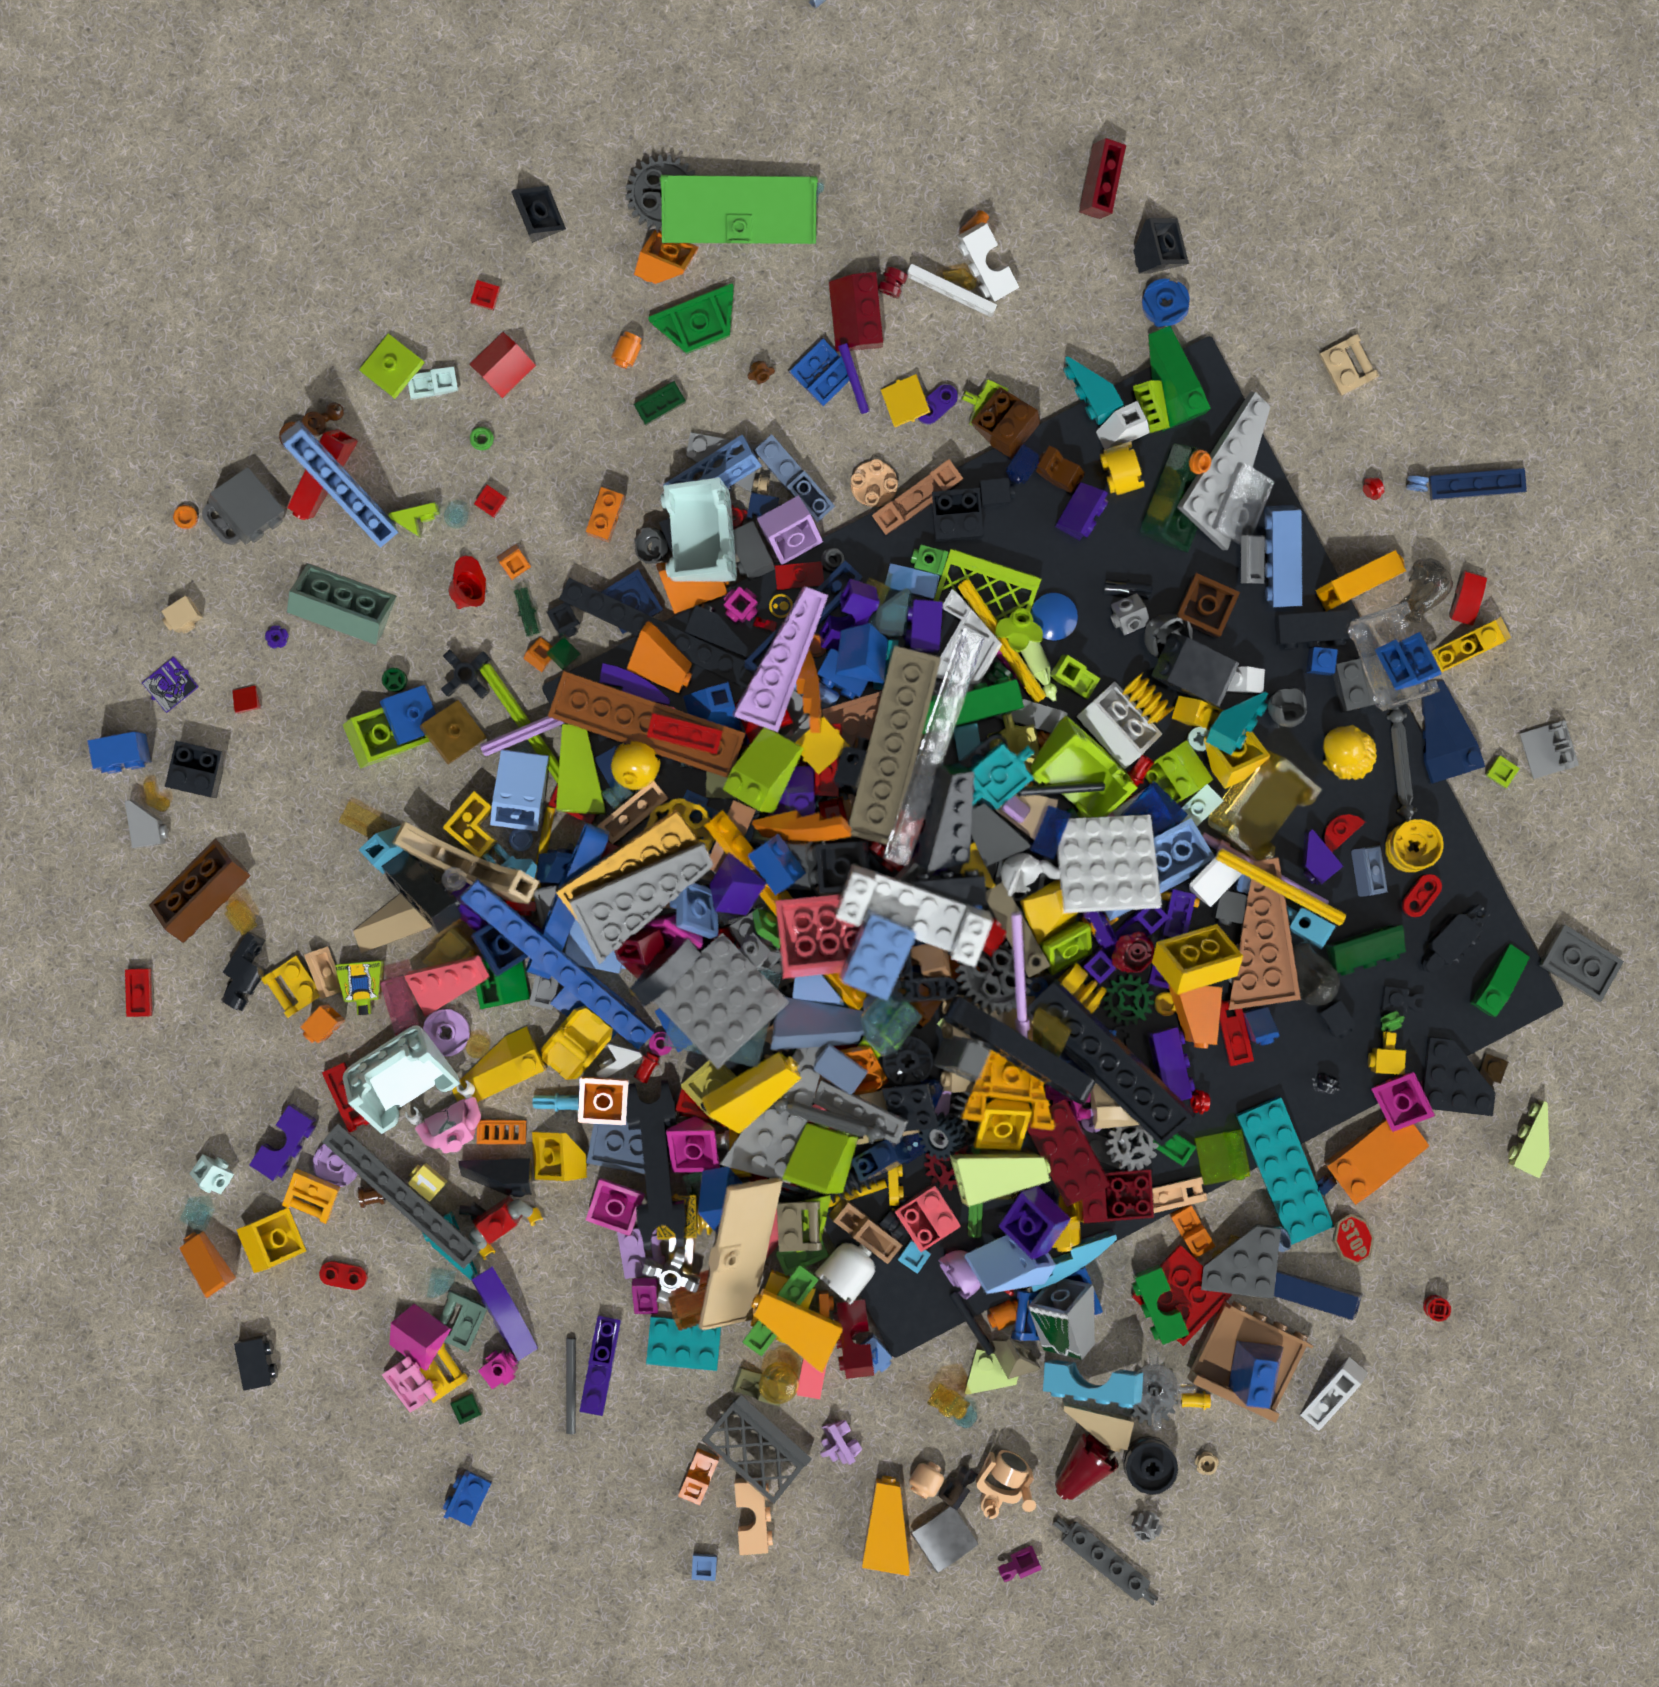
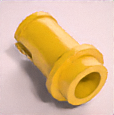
(1197, 1400)

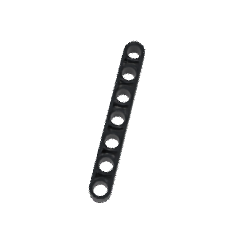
(1019, 1050)

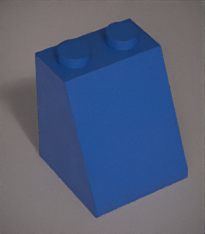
(1255, 1373)

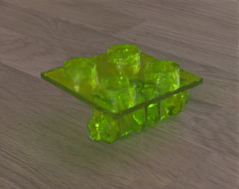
(1222, 1157)

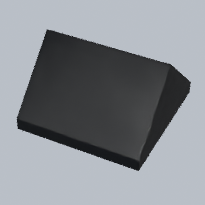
(538, 212)

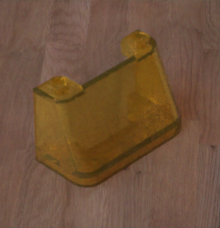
(1261, 804)

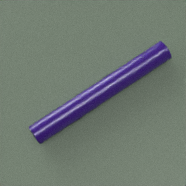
(854, 379)

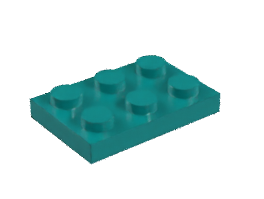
(682, 1349)

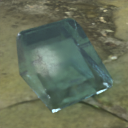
(197, 1215)

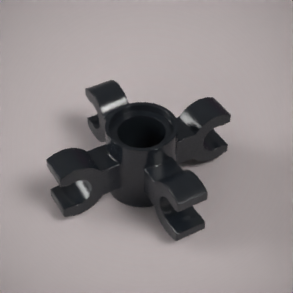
(451, 687)

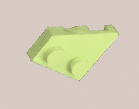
(986, 1374)

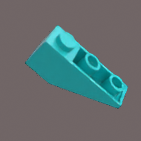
(1097, 392)
(1232, 724)

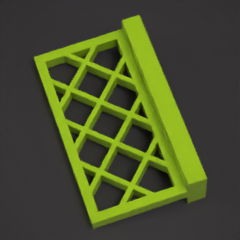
(993, 570)

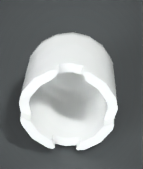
(847, 1270)

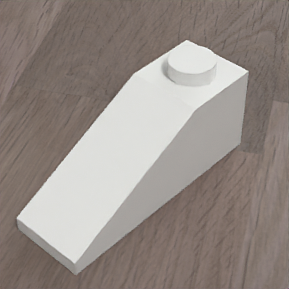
(1334, 1393)

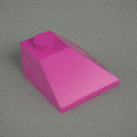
(668, 928)

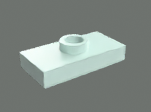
(1201, 804)

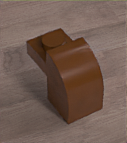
(1059, 470)

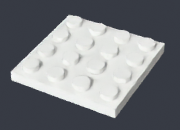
(1108, 864)

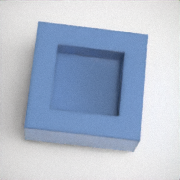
(704, 1567)

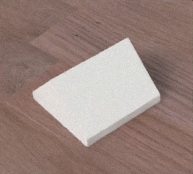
(1213, 882)

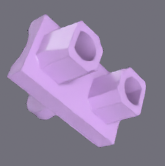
(845, 1451)

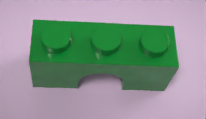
(1166, 1325)

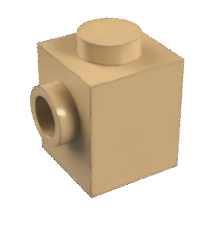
(181, 615)

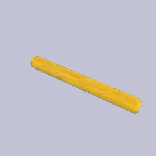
(1011, 656)
(1280, 886)

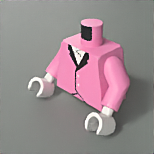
(450, 1126)

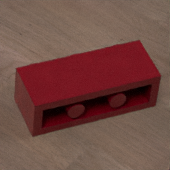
(1102, 178)

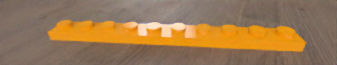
(735, 843)

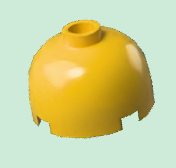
(634, 765)

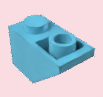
(380, 848)

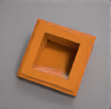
(513, 562)
(537, 655)

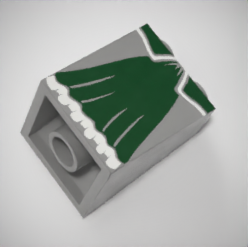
(1065, 1318)

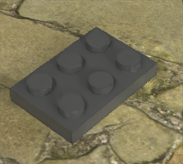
(1581, 963)

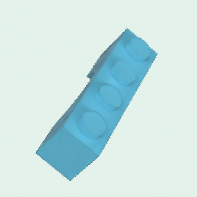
(1064, 1379)

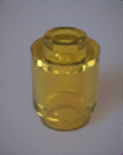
(240, 917)

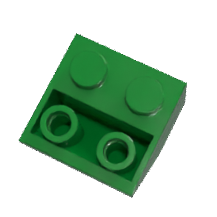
(503, 989)

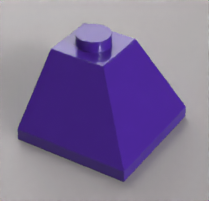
(798, 793)

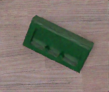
(659, 403)

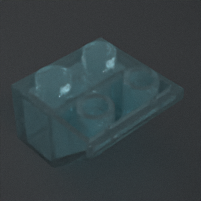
(888, 1024)

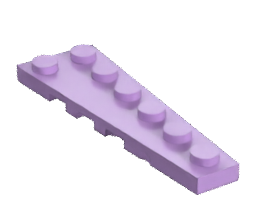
(777, 674)

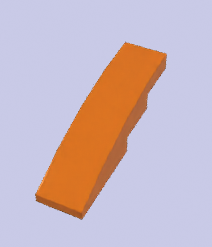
(809, 686)
(794, 827)

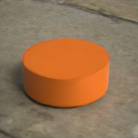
(185, 517)

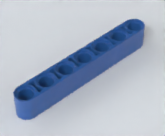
(559, 918)

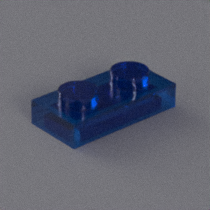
(1050, 832)

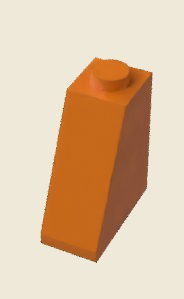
(689, 593)
(659, 660)
(1199, 1014)
(206, 1263)

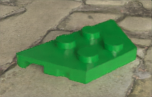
(697, 321)

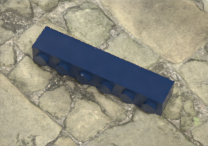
(833, 587)

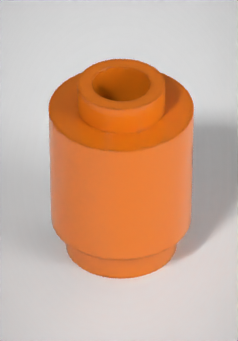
(626, 350)
(1003, 1314)

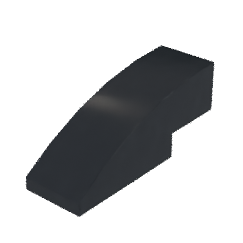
(665, 970)

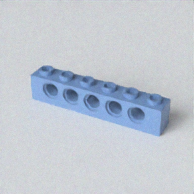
(339, 483)

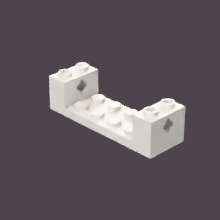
(933, 917)

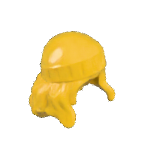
(1349, 752)

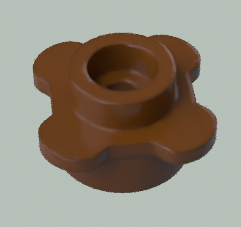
(760, 372)

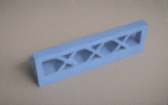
(732, 468)

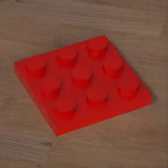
(1185, 1281)

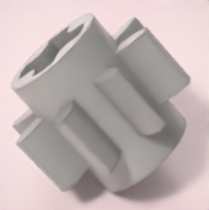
(1146, 1526)

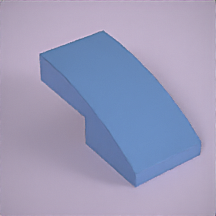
(918, 581)

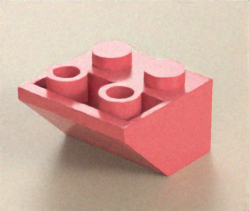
(927, 1217)

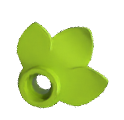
(1019, 632)

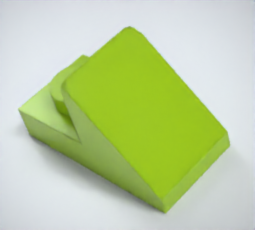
(408, 517)

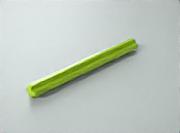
(519, 716)

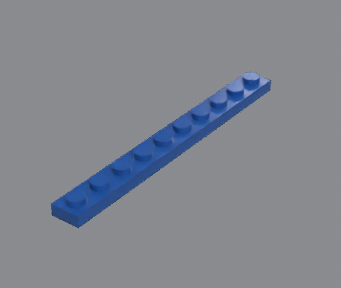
(556, 963)

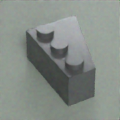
(962, 1057)

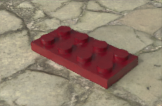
(1069, 1155)

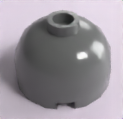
(1159, 629)

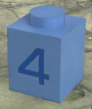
(880, 1354)

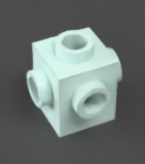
(211, 1174)

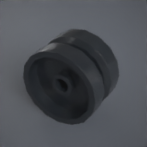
(1157, 1477)

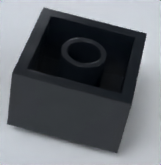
(836, 860)

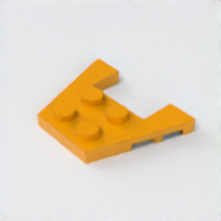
(1009, 1082)

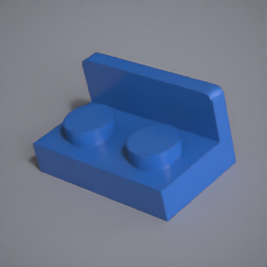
(467, 1498)

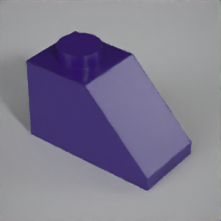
(1318, 859)

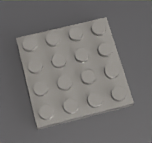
(721, 1001)

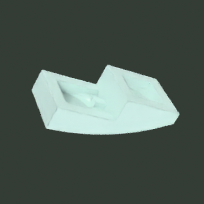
(433, 383)

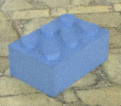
(877, 955)

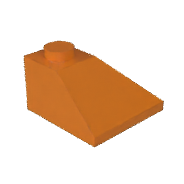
(663, 260)

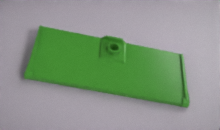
(738, 209)

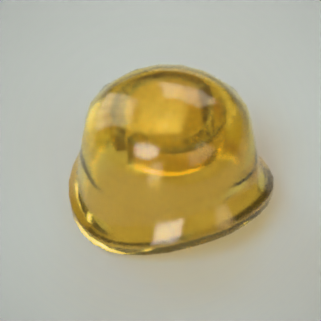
(778, 1383)

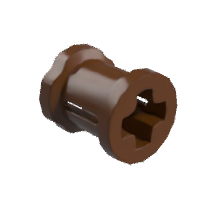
(369, 1196)

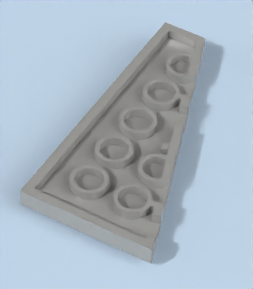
(628, 903)
(772, 1138)

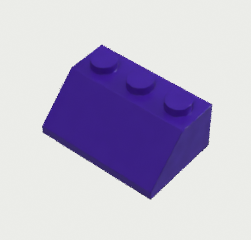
(1170, 1061)

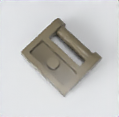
(790, 1226)

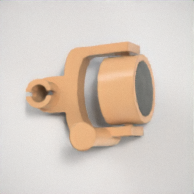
(1010, 1471)

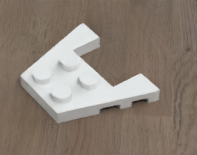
(970, 621)

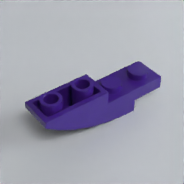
(600, 1366)

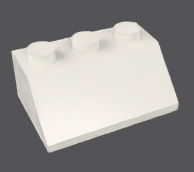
(1119, 725)

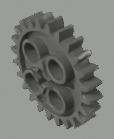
(640, 182)
(975, 981)

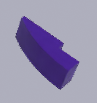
(631, 684)

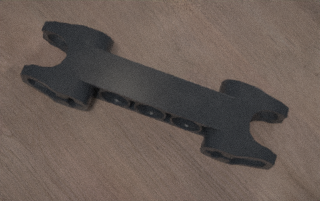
(660, 1208)

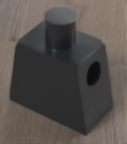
(851, 766)

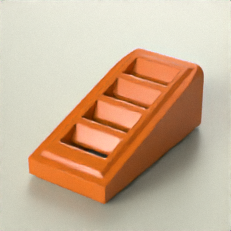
(492, 1140)

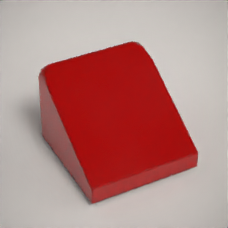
(245, 699)

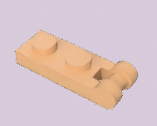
(1175, 1194)

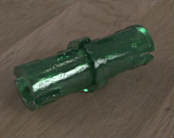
(526, 612)

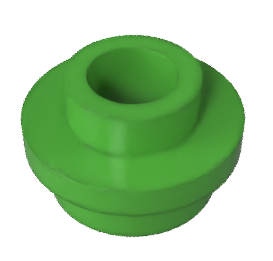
(481, 431)

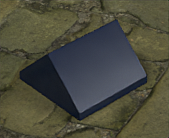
(497, 949)

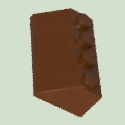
(199, 891)

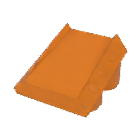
(866, 1058)

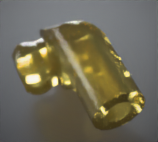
(153, 799)

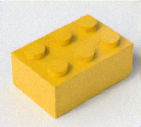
(1197, 959)

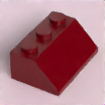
(856, 311)

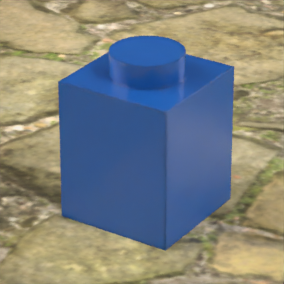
(1321, 661)

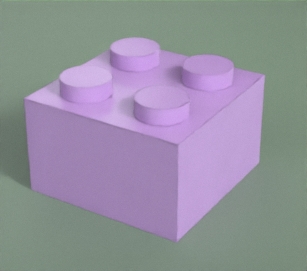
(790, 530)

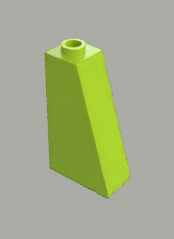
(578, 777)

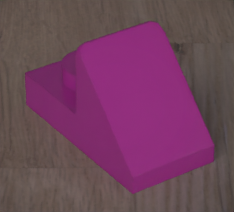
(645, 1295)

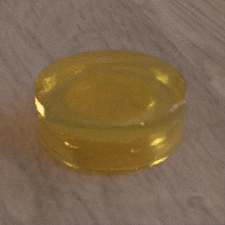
(478, 1046)

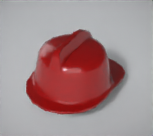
(467, 583)

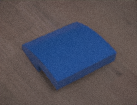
(829, 381)
(1408, 661)

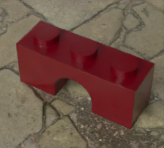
(856, 1358)

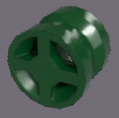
(997, 672)
(391, 676)

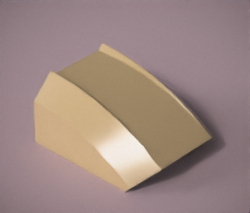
(1107, 1112)

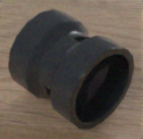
(892, 1223)

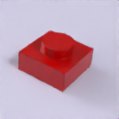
(485, 295)
(490, 501)

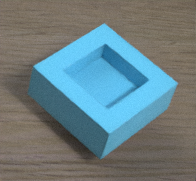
(913, 1257)

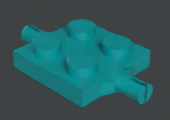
(1000, 775)

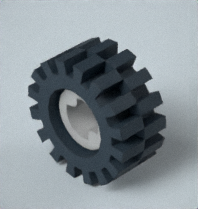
(953, 1137)

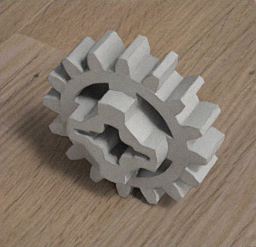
(1141, 1148)

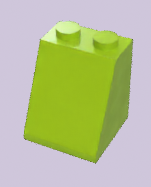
(821, 1159)

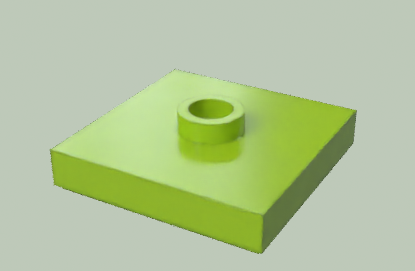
(391, 366)

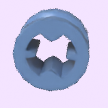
(1417, 483)

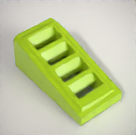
(1157, 395)

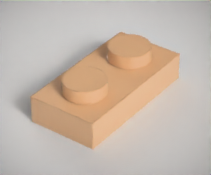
(323, 972)

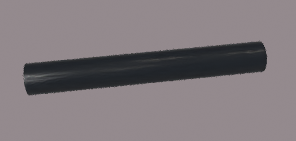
(972, 1323)

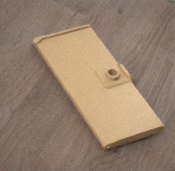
(740, 1252)

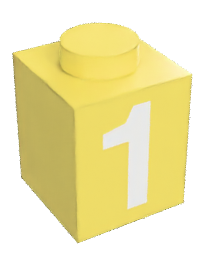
(426, 1181)

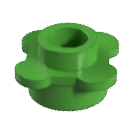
(1392, 1021)

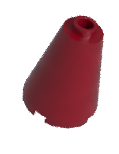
(1085, 1467)

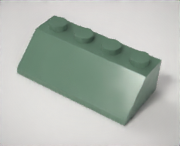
(340, 603)

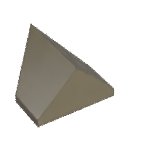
(1015, 1358)

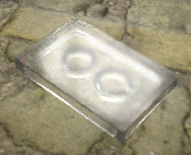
(1242, 503)

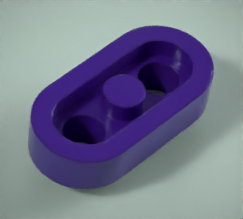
(938, 404)

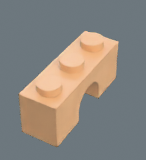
(753, 1537)

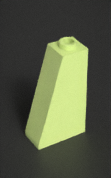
(994, 1175)

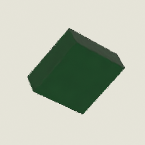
(563, 653)
(466, 1408)

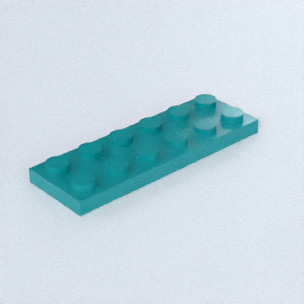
(1284, 1170)

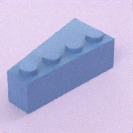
(1284, 555)

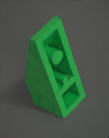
(1500, 981)

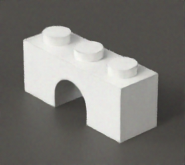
(976, 244)

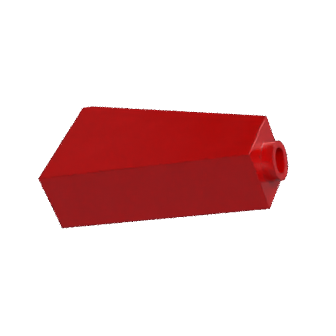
(309, 492)

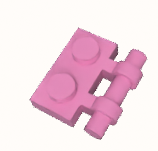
(405, 1387)

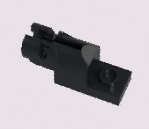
(244, 972)

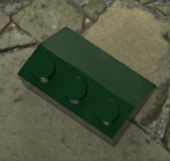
(1366, 948)

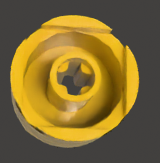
(1122, 467)

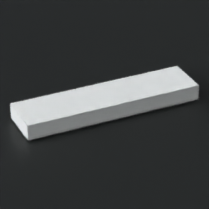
(951, 290)

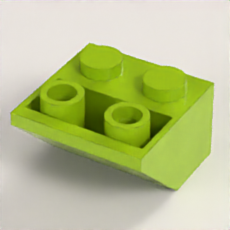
(1179, 772)

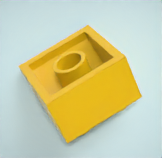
(271, 1240)

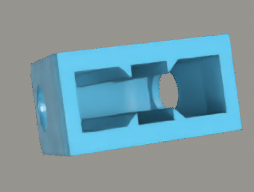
(1318, 929)

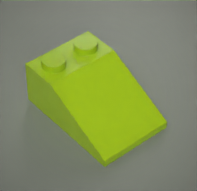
(373, 738)
(764, 770)

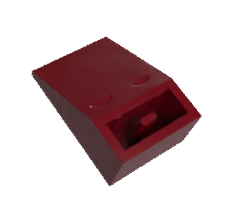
(640, 950)
(1125, 1199)

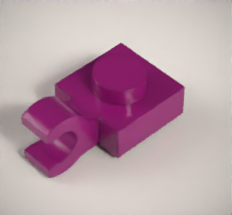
(1023, 1562)

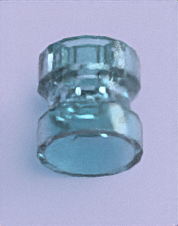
(616, 795)

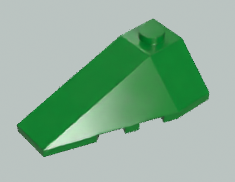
(1180, 385)

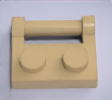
(1341, 368)

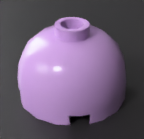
(960, 1273)

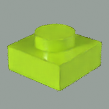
(1502, 771)

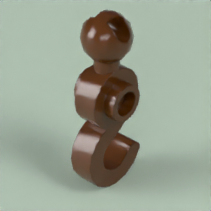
(316, 422)

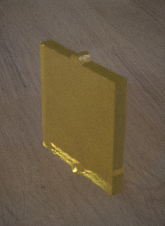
(1048, 1032)

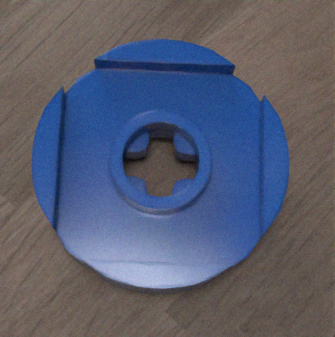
(1170, 290)

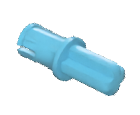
(556, 1102)

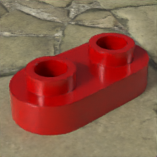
(1421, 895)
(343, 1275)

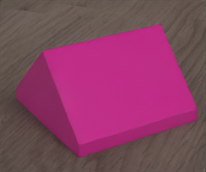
(1403, 1101)
(692, 1146)
(614, 1206)
(418, 1335)

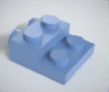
(696, 911)

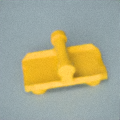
(576, 1043)

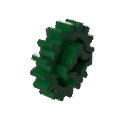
(1135, 992)

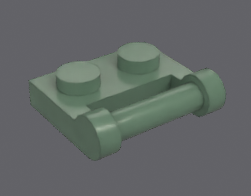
(467, 1323)

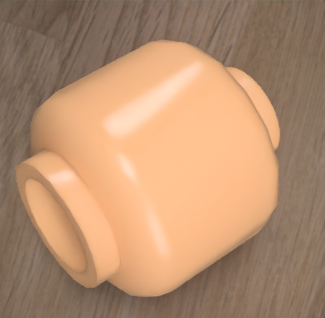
(926, 1480)

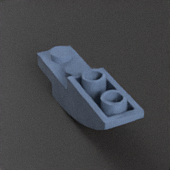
(793, 477)

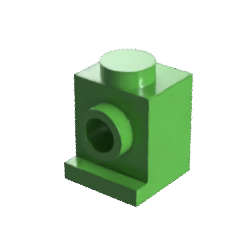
(936, 566)

